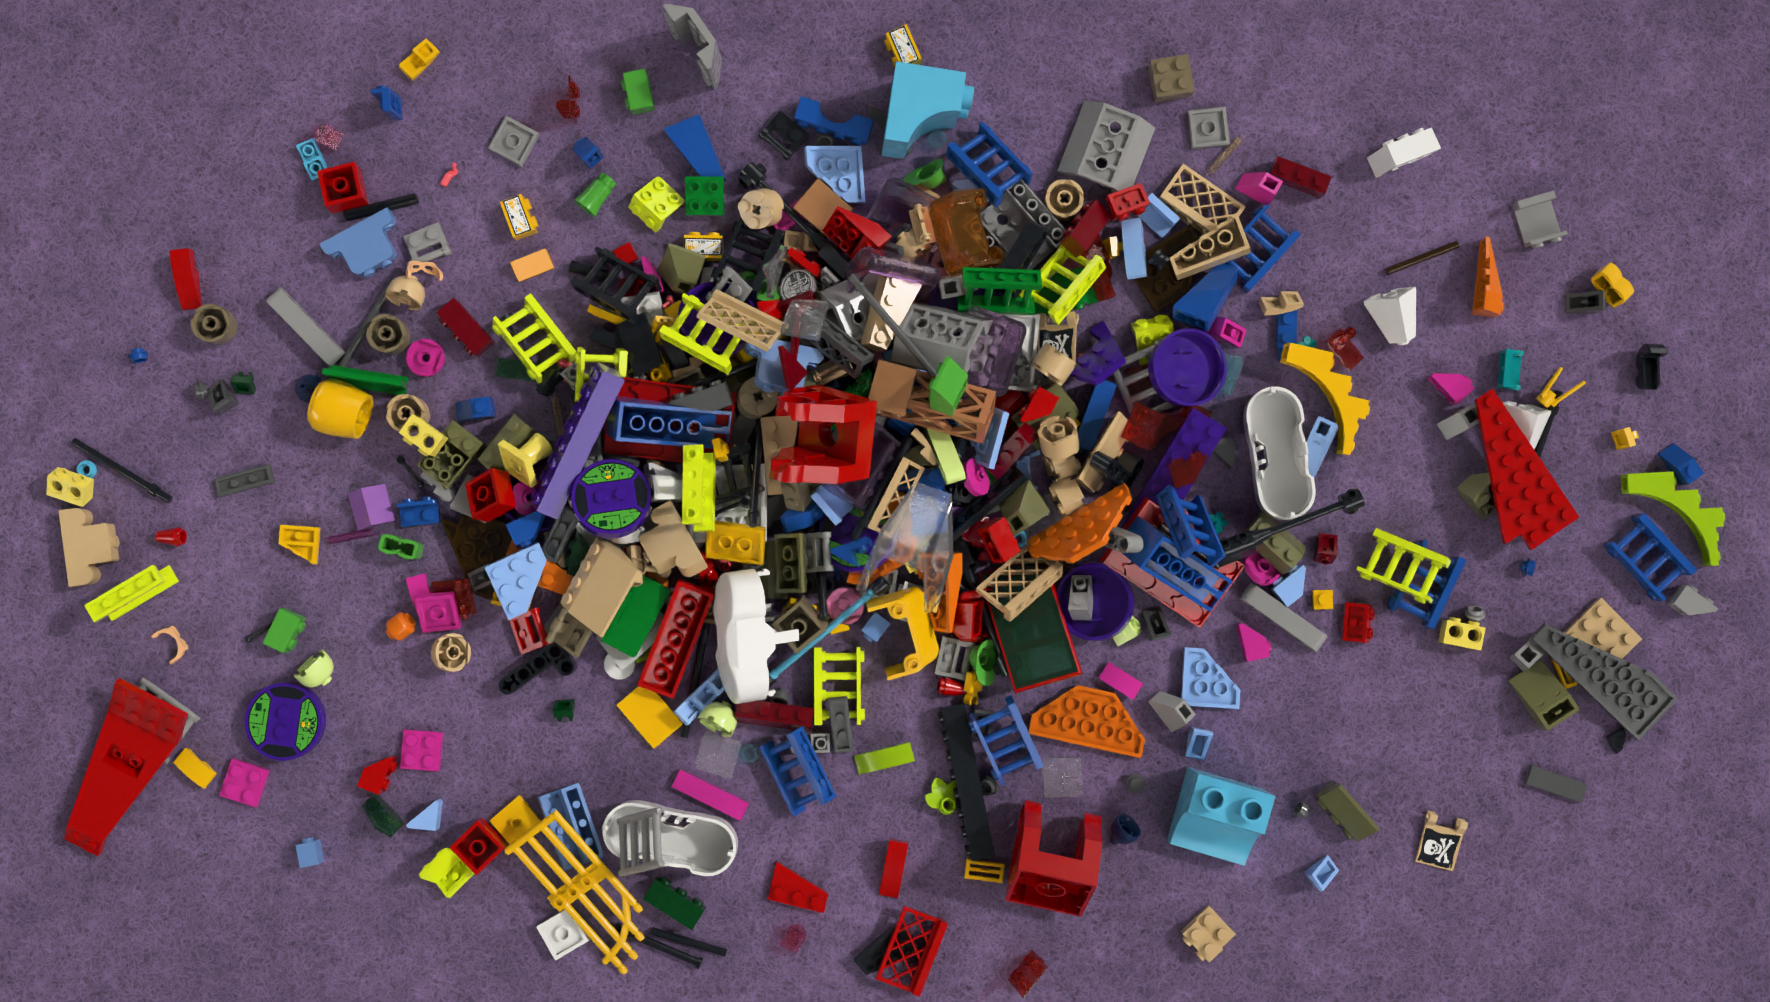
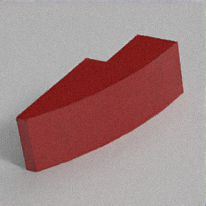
(186, 278)
(893, 868)

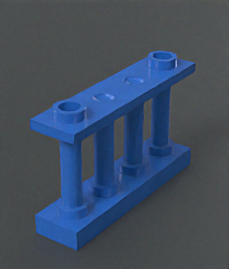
(981, 179)
(1274, 251)
(1181, 531)
(1655, 538)
(1439, 599)
(1018, 726)
(810, 764)

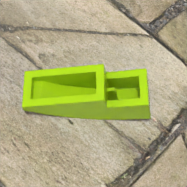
(884, 758)

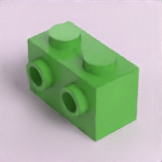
(638, 91)
(285, 630)

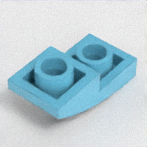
(312, 157)

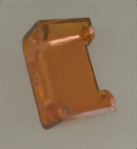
(961, 231)

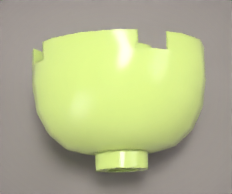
(316, 670)
(719, 717)

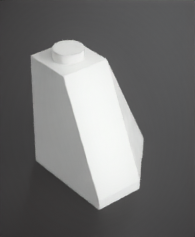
(1395, 314)
(1530, 420)
(663, 483)

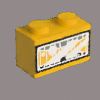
(902, 46)
(519, 217)
(709, 245)

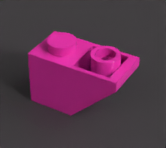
(1259, 186)

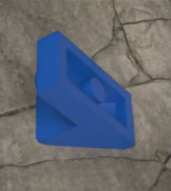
(848, 551)

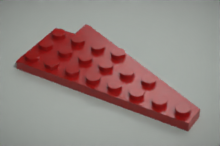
(1522, 487)

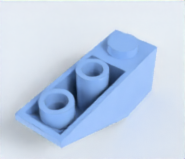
(1319, 443)

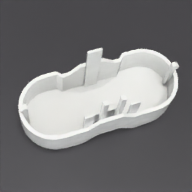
(1274, 422)
(744, 636)
(702, 846)

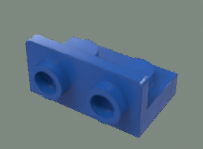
(389, 101)
(419, 512)

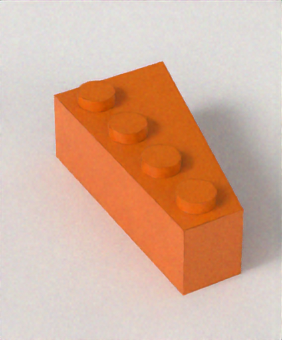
(552, 576)

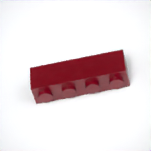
(775, 715)

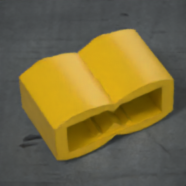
(1615, 286)

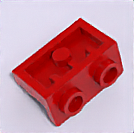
(1127, 202)
(1358, 622)

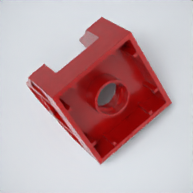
(817, 454)
(1051, 879)

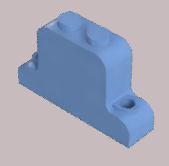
(365, 244)
(769, 369)

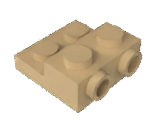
(1207, 934)

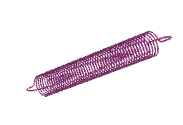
(351, 535)

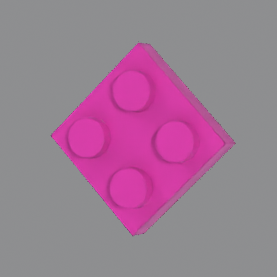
(438, 612)
(421, 750)
(244, 782)

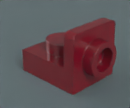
(1326, 548)

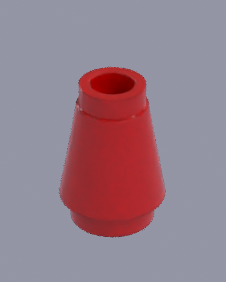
(172, 536)
(950, 687)

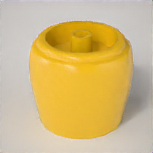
(339, 409)

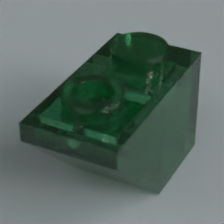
(579, 551)
(382, 815)

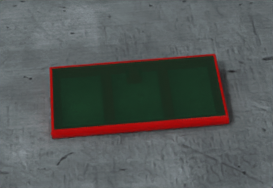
(1035, 641)

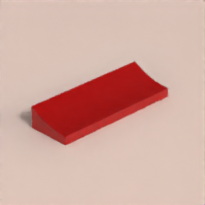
(676, 638)

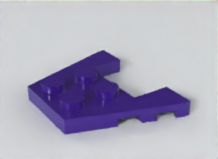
(1099, 360)

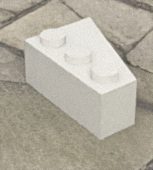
(1404, 151)

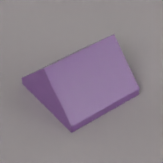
(371, 506)

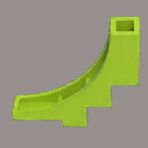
(1685, 503)

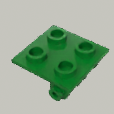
(704, 195)

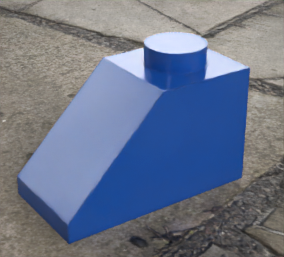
(587, 152)
(475, 409)
(1684, 465)
(796, 520)
(525, 529)

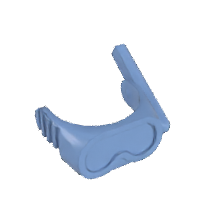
(1023, 464)

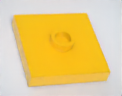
(515, 819)

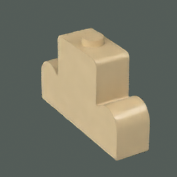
(671, 543)
(86, 546)

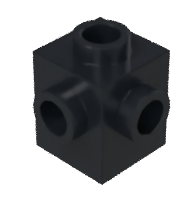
(959, 493)

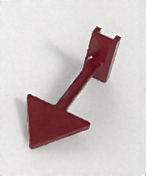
(792, 369)

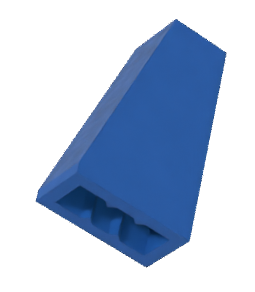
(695, 146)
(1206, 298)
(1094, 414)

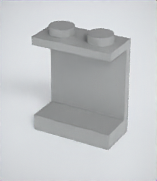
(1537, 220)

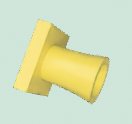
(521, 461)

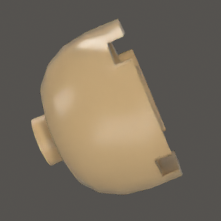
(406, 291)
(450, 652)

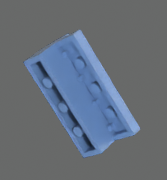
(572, 806)

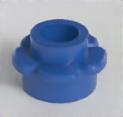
(138, 355)
(1528, 567)

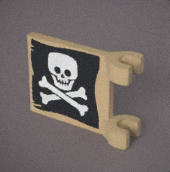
(1059, 336)
(1439, 843)

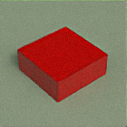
(626, 253)

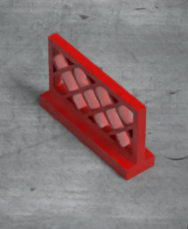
(925, 959)

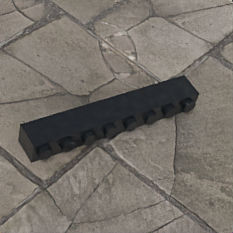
(967, 782)

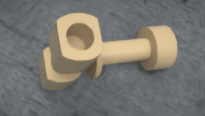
(635, 555)

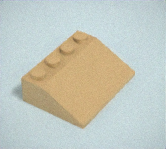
(1107, 443)
(600, 586)

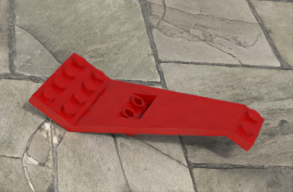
(128, 753)

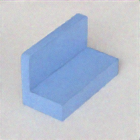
(1158, 216)
(830, 504)

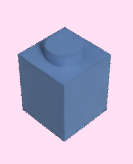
(875, 627)
(309, 852)

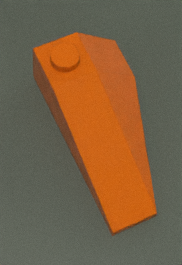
(1487, 287)
(944, 617)

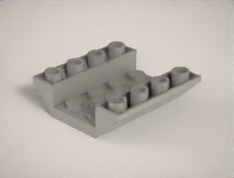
(686, 24)
(1094, 141)
(1020, 207)
(847, 305)
(937, 337)

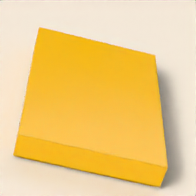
(736, 543)
(650, 715)

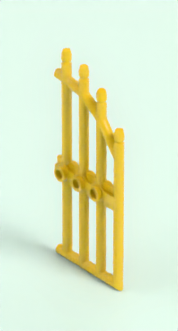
(579, 885)

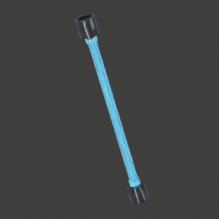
(877, 588)

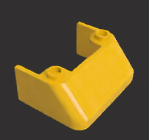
(909, 604)

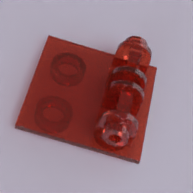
(569, 108)
(1345, 350)
(1142, 426)
(463, 594)
(1028, 973)

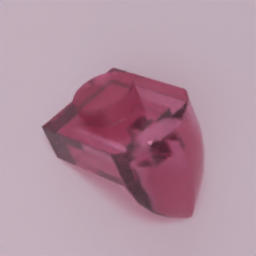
(328, 136)
(794, 938)

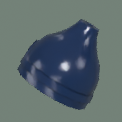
(306, 385)
(1124, 830)

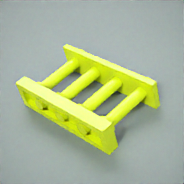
(1075, 291)
(542, 321)
(689, 343)
(618, 359)
(698, 488)
(1419, 554)
(131, 593)
(821, 676)

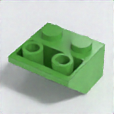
(947, 387)

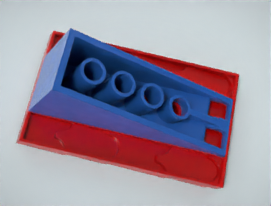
(649, 427)
(1180, 583)

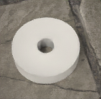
(614, 671)

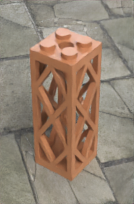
(970, 423)

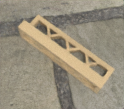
(892, 489)

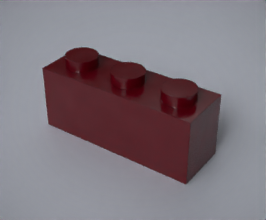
(1300, 177)
(1085, 228)
(465, 328)
(1013, 449)

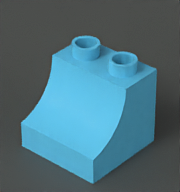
(922, 102)
(1219, 816)

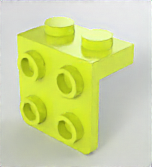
(655, 203)
(1149, 331)
(447, 872)

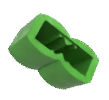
(403, 547)

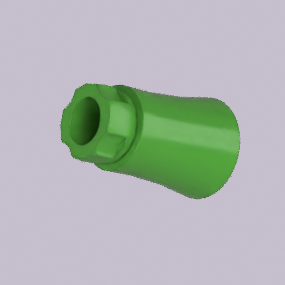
(595, 194)

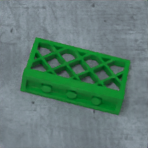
(369, 380)

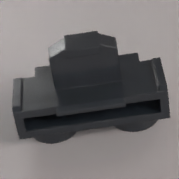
(550, 379)

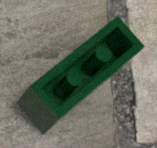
(675, 902)

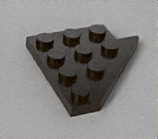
(1163, 287)
(477, 545)

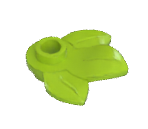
(940, 793)

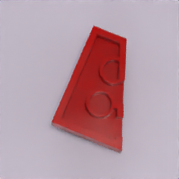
(794, 890)

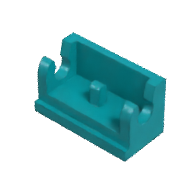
(1509, 369)

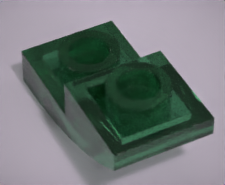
(512, 369)

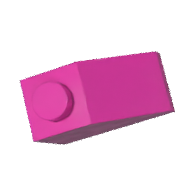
(1227, 331)
(1452, 386)
(1252, 643)

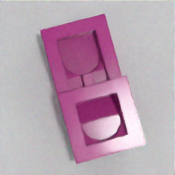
(649, 269)
(417, 586)
(1120, 680)

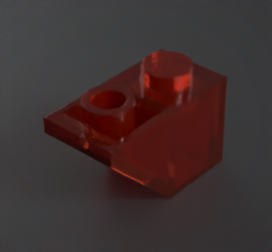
(1187, 470)

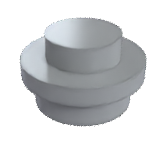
(1475, 613)

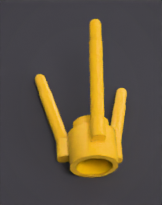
(1546, 396)

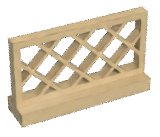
(1188, 214)
(738, 312)
(1030, 592)

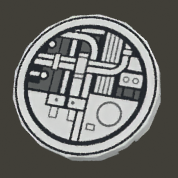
(796, 283)

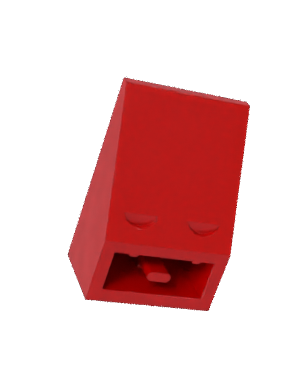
(854, 232)

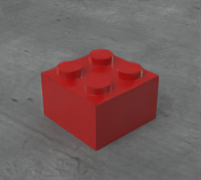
(342, 187)
(490, 495)
(479, 846)

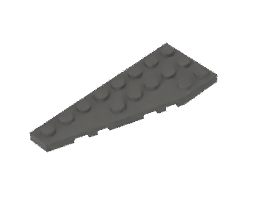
(1621, 688)

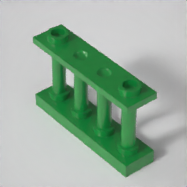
(1000, 279)

